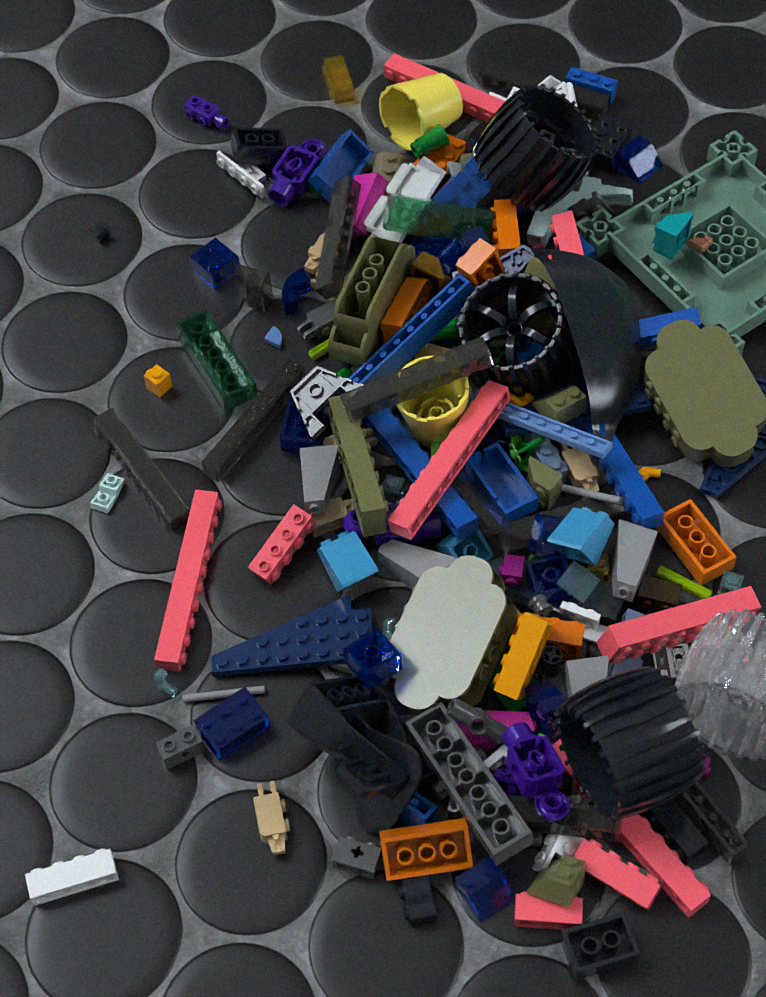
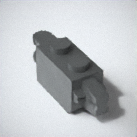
(318, 321)

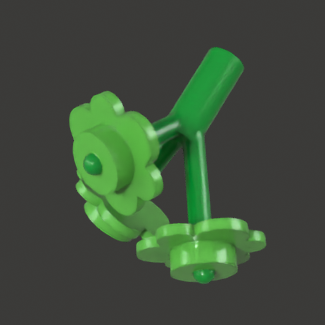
(518, 446)

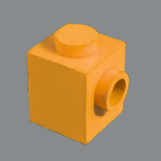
(157, 380)

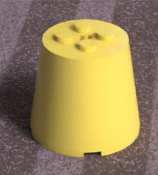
(418, 106)
(437, 411)

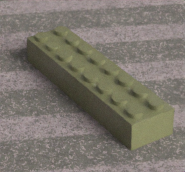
(359, 470)

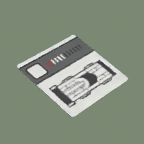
(670, 660)

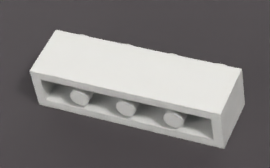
(71, 876)

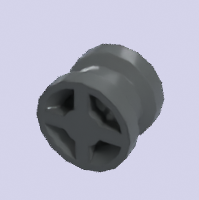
(540, 606)

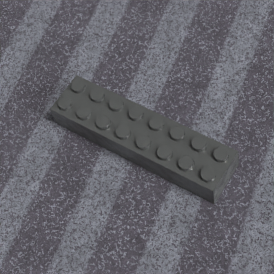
(469, 784)

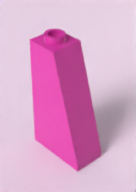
(371, 189)
(504, 717)

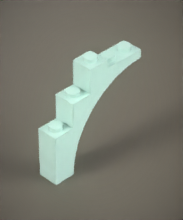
(540, 230)

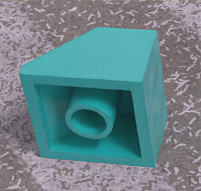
(672, 234)

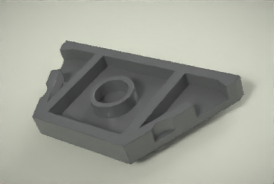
(586, 208)

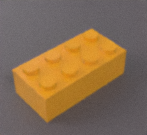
(523, 655)

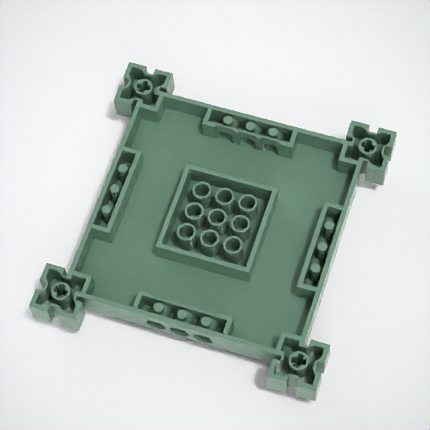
(727, 206)

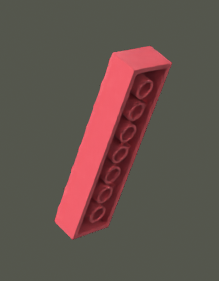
(670, 626)

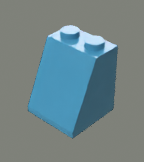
(582, 535)
(346, 560)

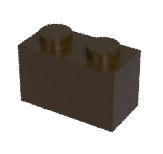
(658, 594)

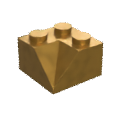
(429, 268)

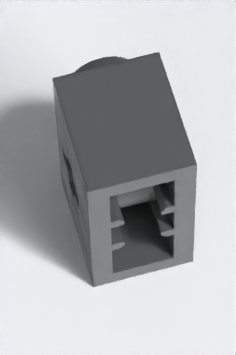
(180, 747)
(366, 863)

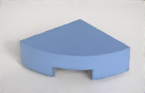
(274, 337)

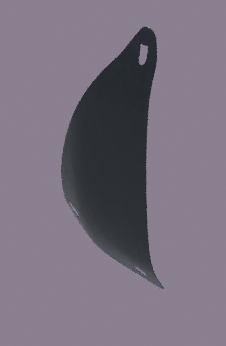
(603, 331)

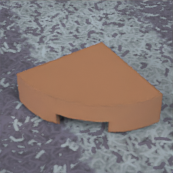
(700, 244)

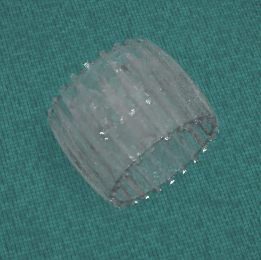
(727, 683)

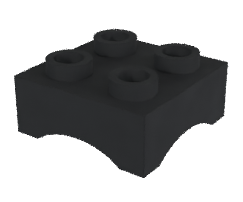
(604, 603)

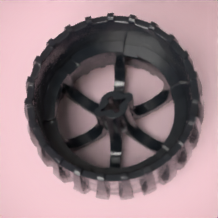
(536, 147)
(503, 298)
(629, 742)

